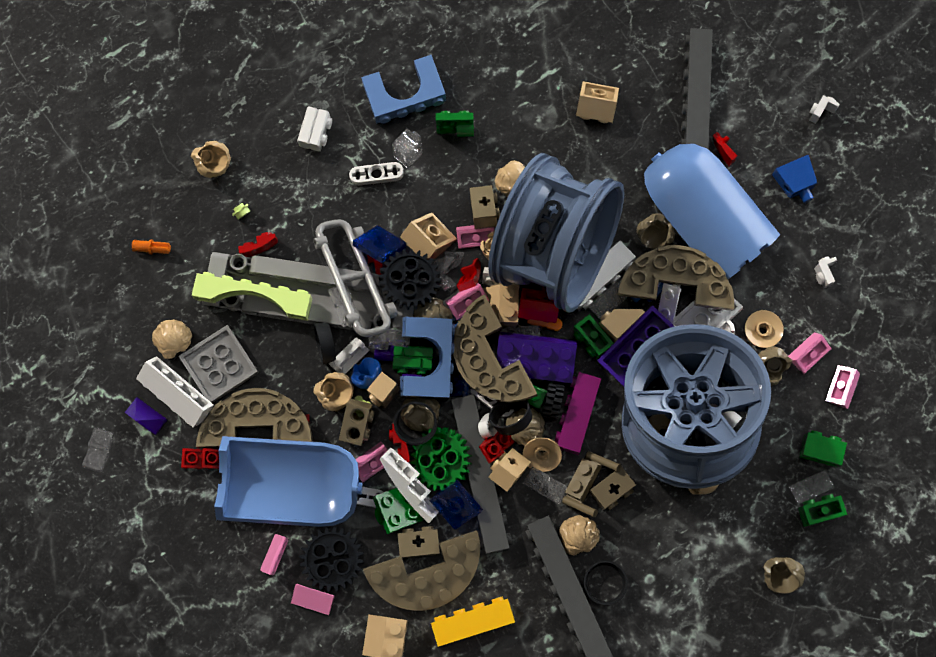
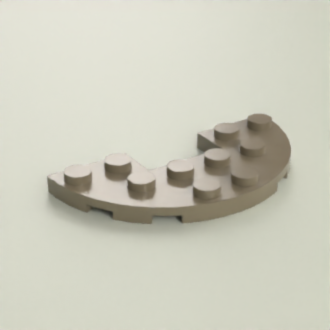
(682, 267)
(478, 362)
(252, 410)
(432, 585)

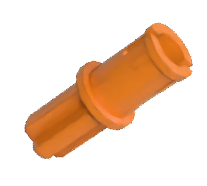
(151, 246)

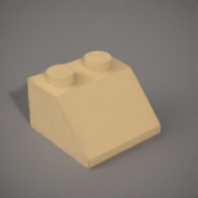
(597, 102)
(428, 236)
(504, 302)
(619, 321)
(385, 637)

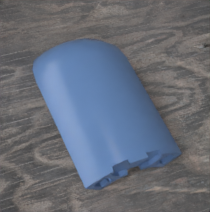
(708, 206)
(286, 482)

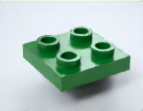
(459, 123)
(395, 511)

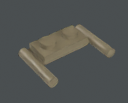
(583, 481)

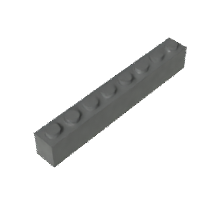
(697, 87)
(482, 487)
(567, 588)

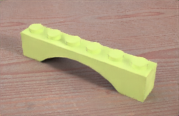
(213, 289)

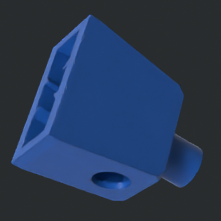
(797, 178)

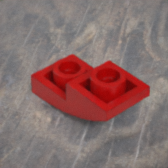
(264, 243)
(495, 446)
(403, 451)
(200, 458)

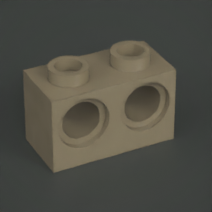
(352, 420)

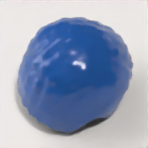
(365, 372)

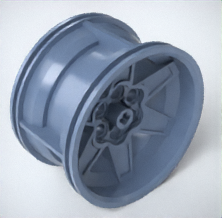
(578, 242)
(713, 356)

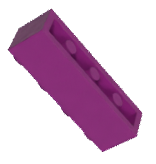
(578, 413)

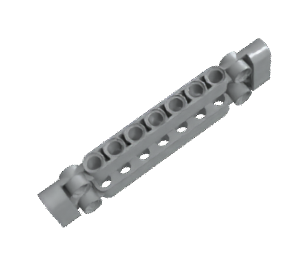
(302, 276)

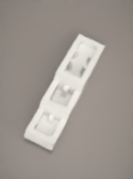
(406, 481)

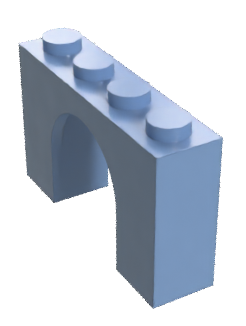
(386, 107)
(440, 333)

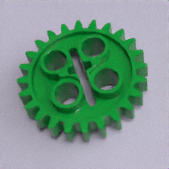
(453, 470)

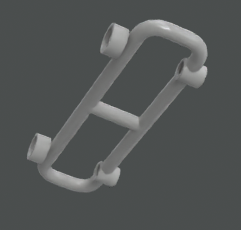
(352, 319)

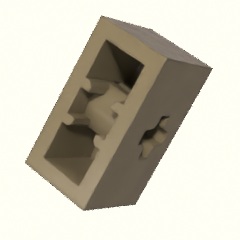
(483, 207)
(601, 490)
(409, 550)

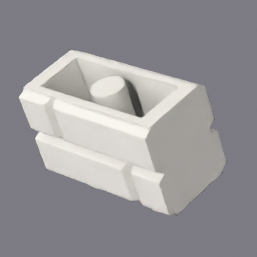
(314, 129)

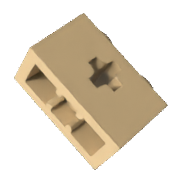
(382, 390)
(508, 469)

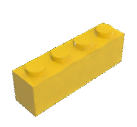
(472, 622)

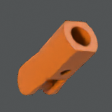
(552, 326)

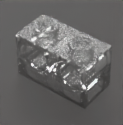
(407, 148)

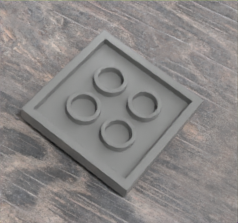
(218, 364)

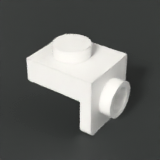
(825, 103)
(823, 272)

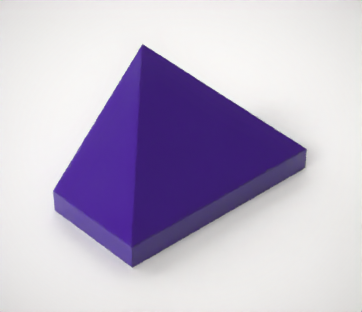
(146, 416)

